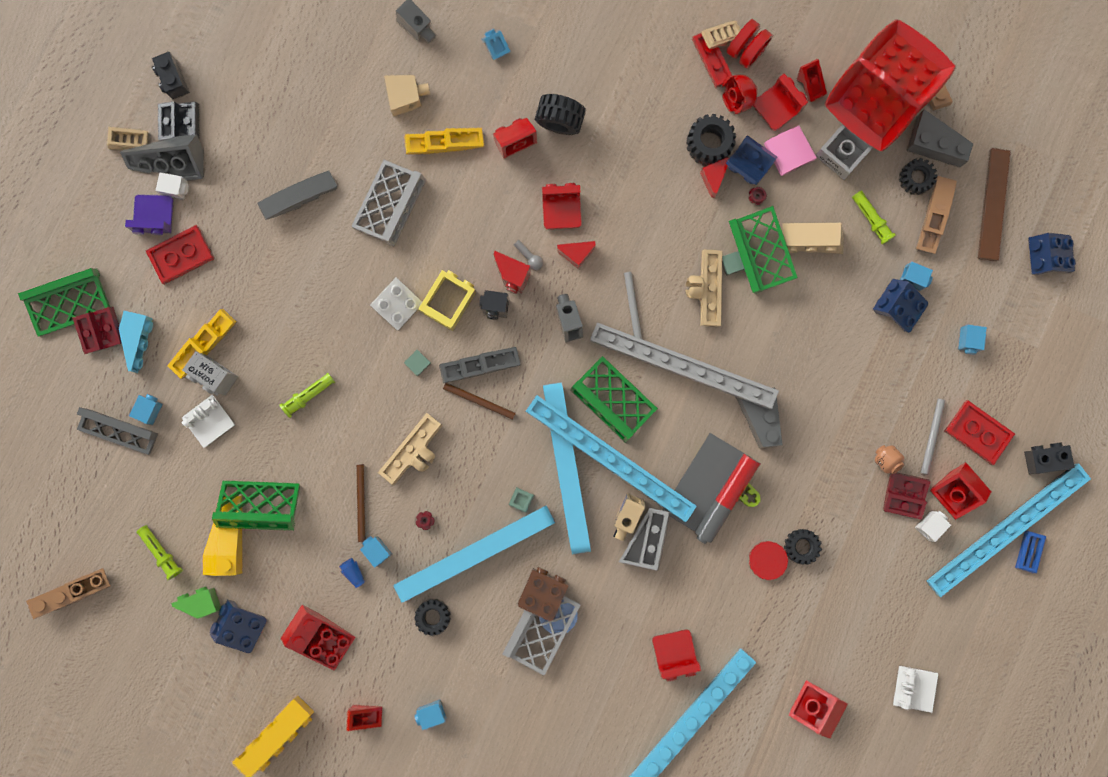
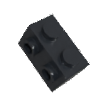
(170, 75)
(494, 304)
(1049, 459)

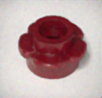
(762, 195)
(425, 525)

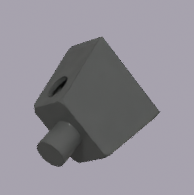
(411, 16)
(569, 318)

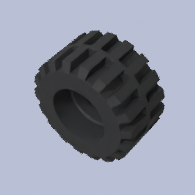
(560, 114)
(710, 125)

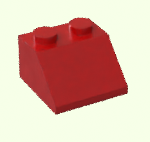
(515, 137)
(513, 272)
(961, 491)
(818, 709)

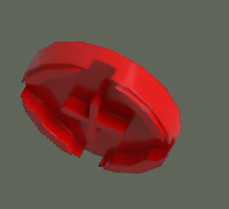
(768, 560)

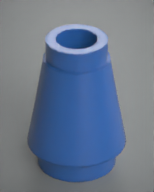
(352, 572)

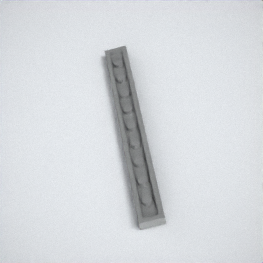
(684, 366)

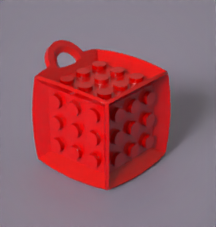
(889, 84)

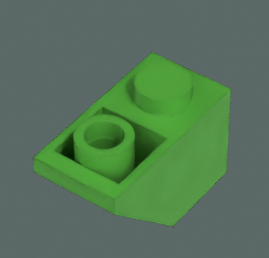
(200, 604)

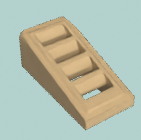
(723, 34)
(113, 132)

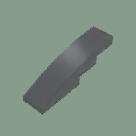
(296, 195)
(479, 365)

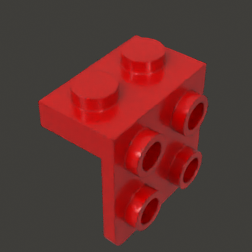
(780, 103)
(561, 206)
(675, 655)

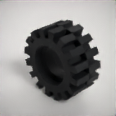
(925, 168)
(814, 549)
(429, 629)

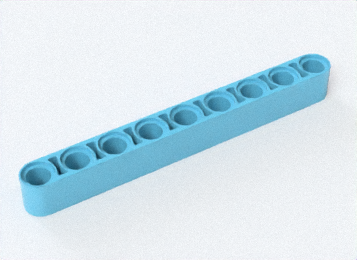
(568, 477)
(473, 554)

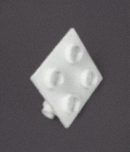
(396, 303)
(208, 421)
(915, 689)

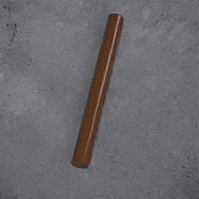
(478, 400)
(360, 503)

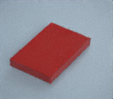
(179, 254)
(979, 432)

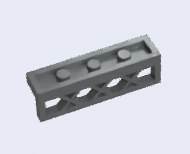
(116, 424)

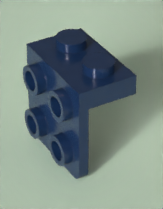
(751, 160)
(1051, 253)
(901, 304)
(237, 627)

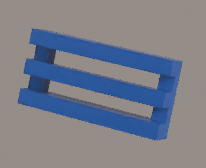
(1023, 549)

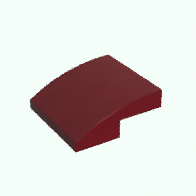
(98, 330)
(906, 495)

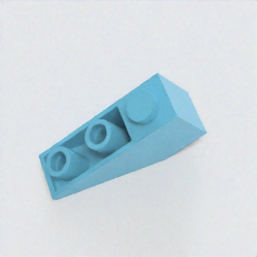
(134, 333)

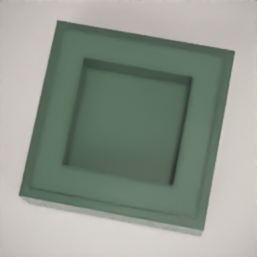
(732, 263)
(417, 363)
(521, 499)

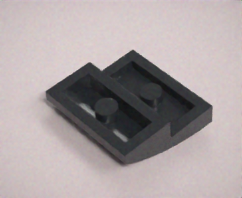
(178, 119)

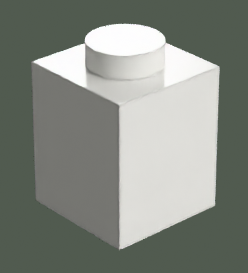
(172, 185)
(933, 525)

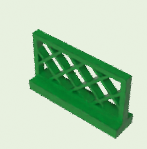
(746, 251)
(55, 288)
(604, 412)
(251, 519)

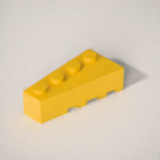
(272, 738)

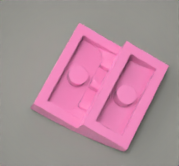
(791, 149)

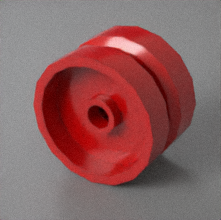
(748, 44)

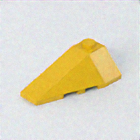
(224, 548)

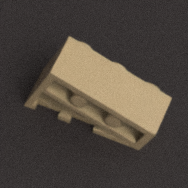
(814, 237)

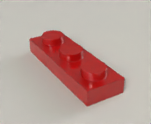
(713, 60)

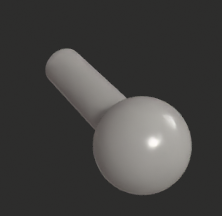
(534, 261)

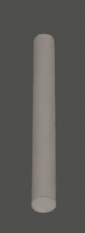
(632, 305)
(933, 436)

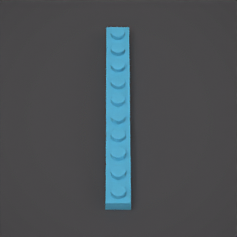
(611, 458)
(1008, 530)
(695, 716)

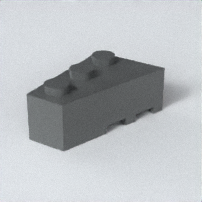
(938, 141)

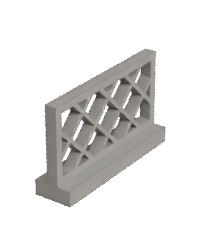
(401, 211)
(522, 628)

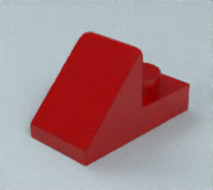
(813, 80)

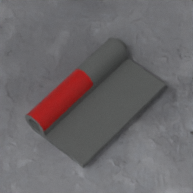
(714, 485)

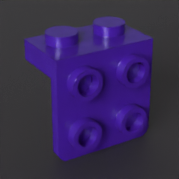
(151, 215)

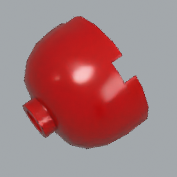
(739, 93)

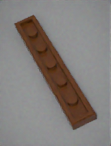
(994, 204)

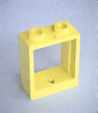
(438, 317)

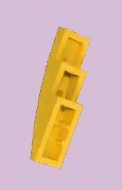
(444, 141)
(203, 341)

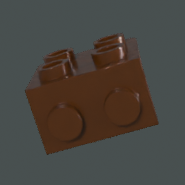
(543, 594)

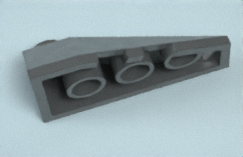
(172, 156)

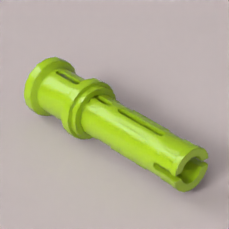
(878, 225)
(299, 400)
(166, 559)

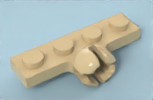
(708, 288)
(412, 451)

